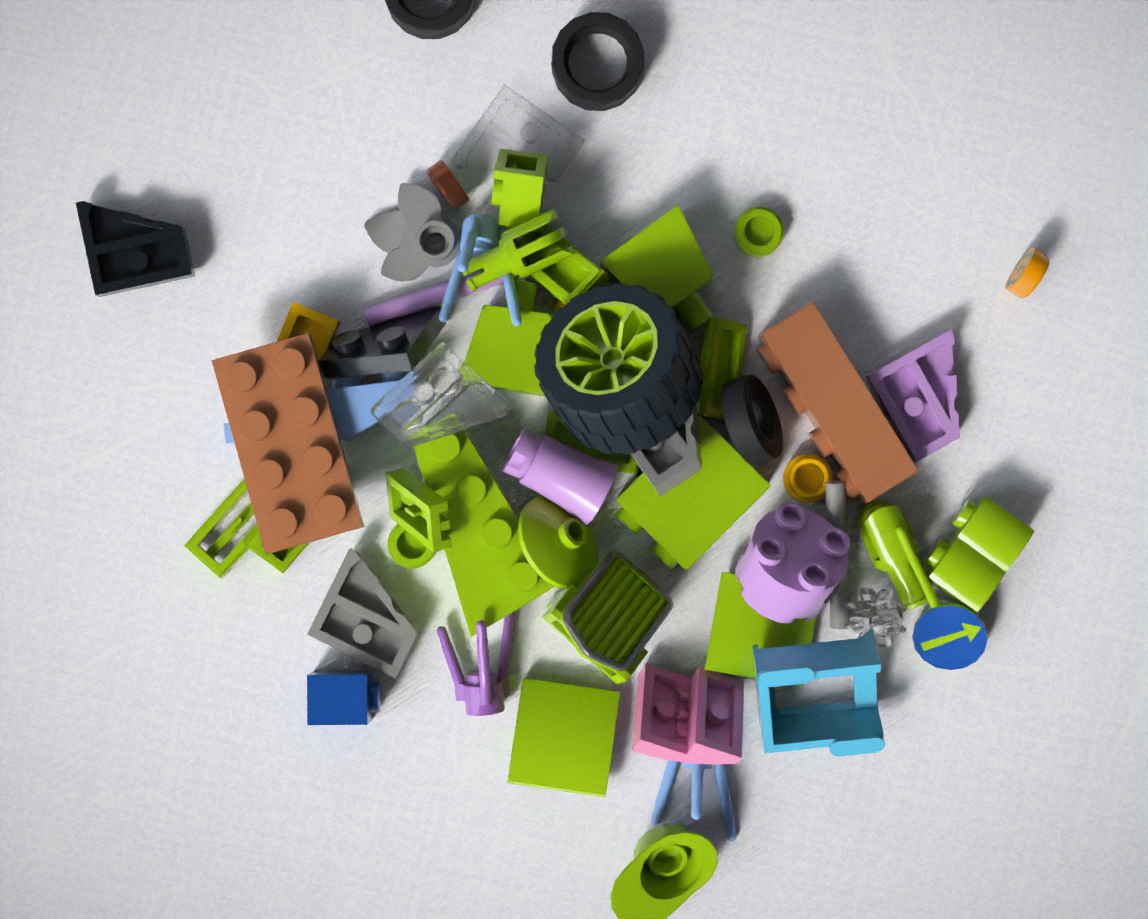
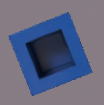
(342, 697)

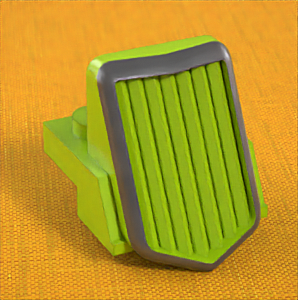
(611, 615)

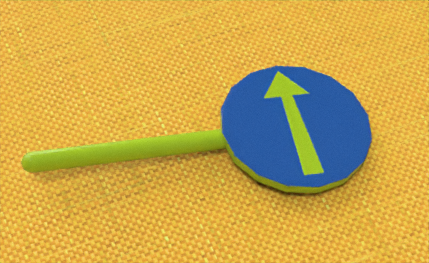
(946, 633)

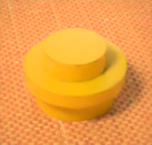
(806, 478)

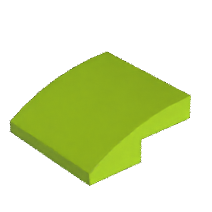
(740, 627)
(563, 737)

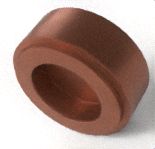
(447, 185)

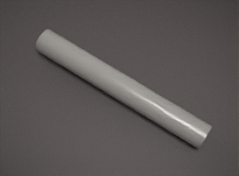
(836, 516)

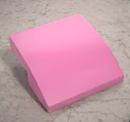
(689, 716)

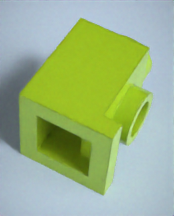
(519, 186)

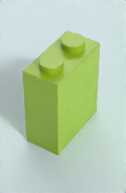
(698, 509)

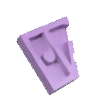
(921, 396)

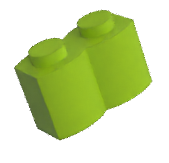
(977, 553)

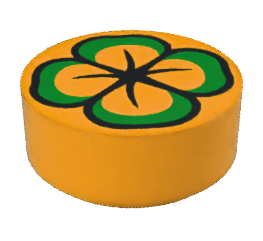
(1027, 273)

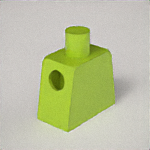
(665, 262)
(504, 351)

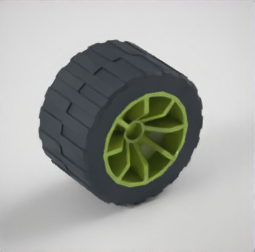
(618, 368)

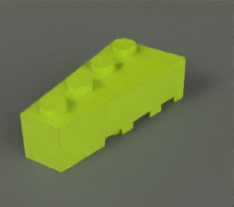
(483, 531)

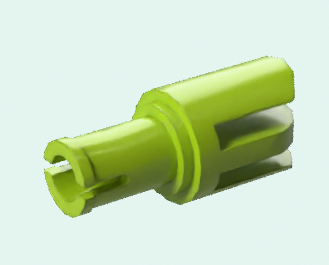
(510, 255)
(877, 529)

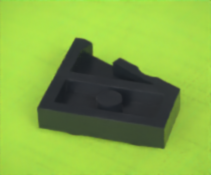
(131, 250)
(382, 347)

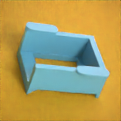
(841, 726)

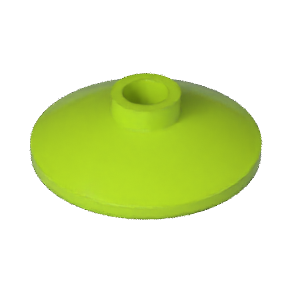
(556, 543)

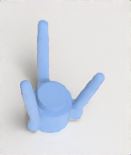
(478, 235)
(697, 793)

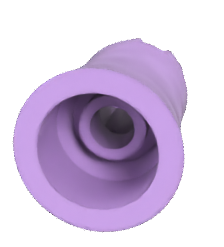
(561, 473)

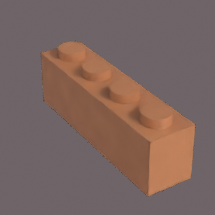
(836, 403)

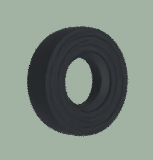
(752, 419)

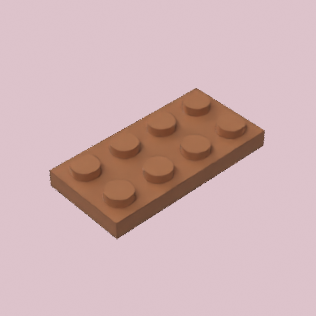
(288, 443)

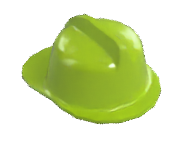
(663, 874)

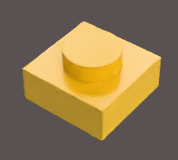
(305, 320)

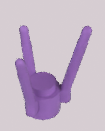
(483, 690)

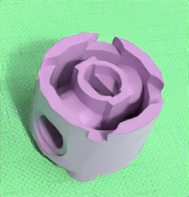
(792, 564)

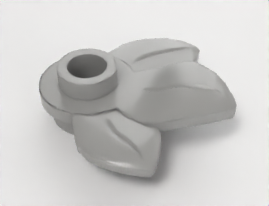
(407, 231)

